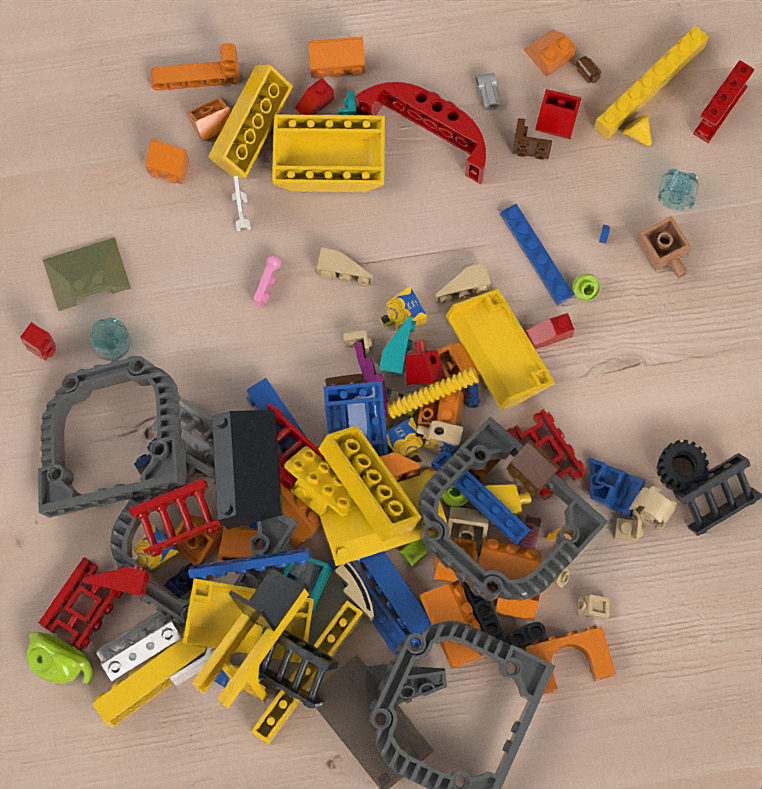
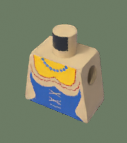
(440, 436)

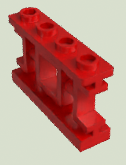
(723, 101)
(558, 445)
(68, 597)

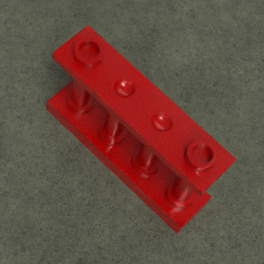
(286, 477)
(161, 505)

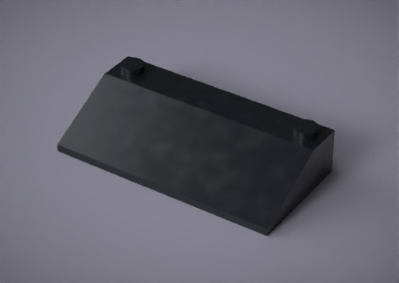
(246, 467)

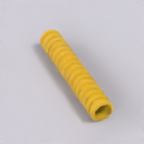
(431, 393)

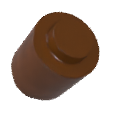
(588, 69)

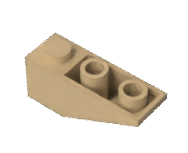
(337, 265)
(470, 281)

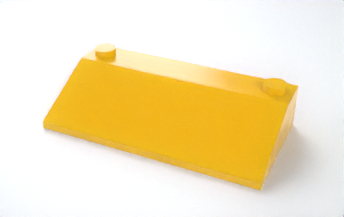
(499, 348)
(353, 536)
(214, 613)

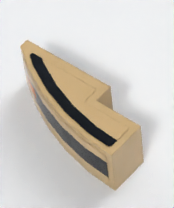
(355, 589)

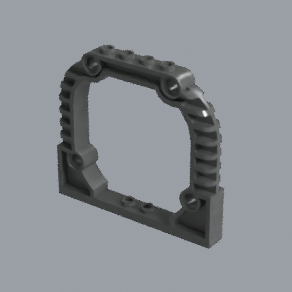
(491, 443)
(164, 470)
(274, 531)
(530, 676)

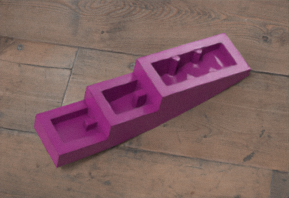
(368, 370)

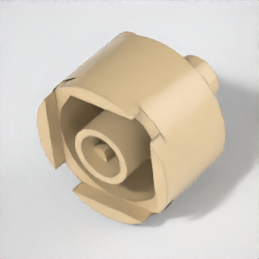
(653, 507)

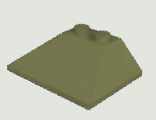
(86, 273)

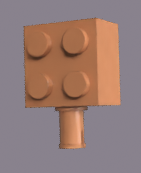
(665, 245)

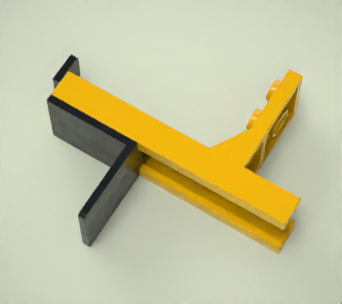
(270, 606)

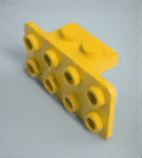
(318, 483)

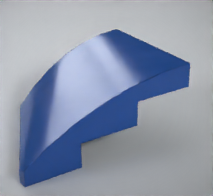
(613, 487)

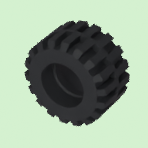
(681, 450)

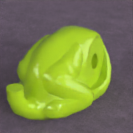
(56, 659)

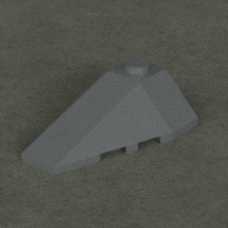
(418, 682)

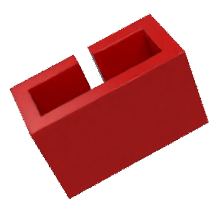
(38, 341)

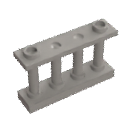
(200, 421)
(137, 644)

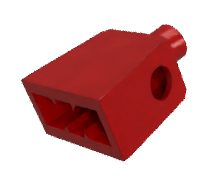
(423, 365)

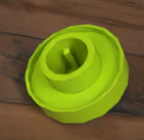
(586, 287)
(454, 498)

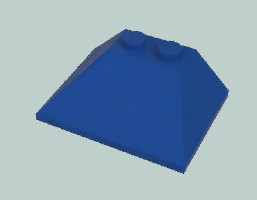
(358, 406)

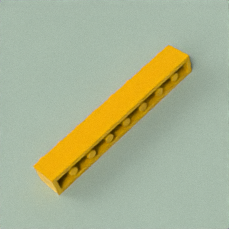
(651, 82)
(330, 643)

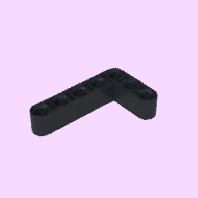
(491, 619)

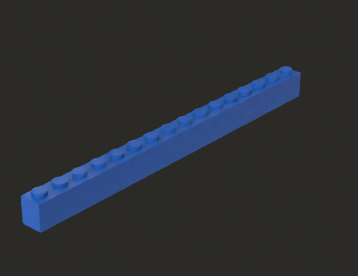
(377, 566)

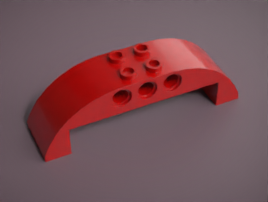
(432, 114)

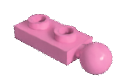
(268, 279)

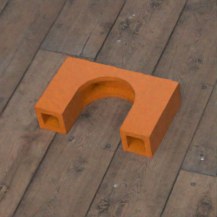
(590, 642)

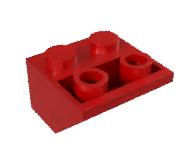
(558, 114)

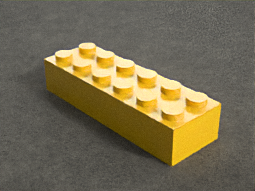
(250, 121)
(369, 483)
(145, 682)

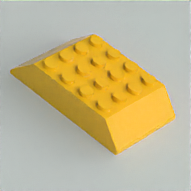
(328, 153)

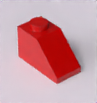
(315, 98)

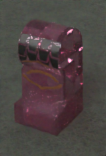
(530, 540)

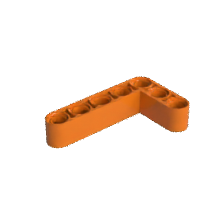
(199, 74)

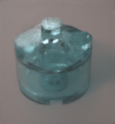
(678, 189)
(110, 329)

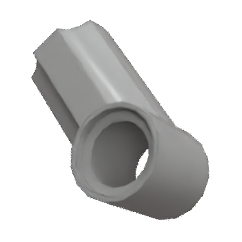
(488, 87)

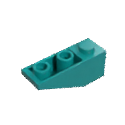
(394, 353)

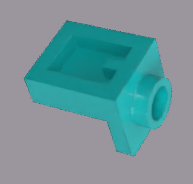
(349, 103)

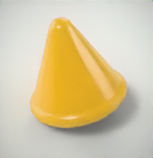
(639, 130)

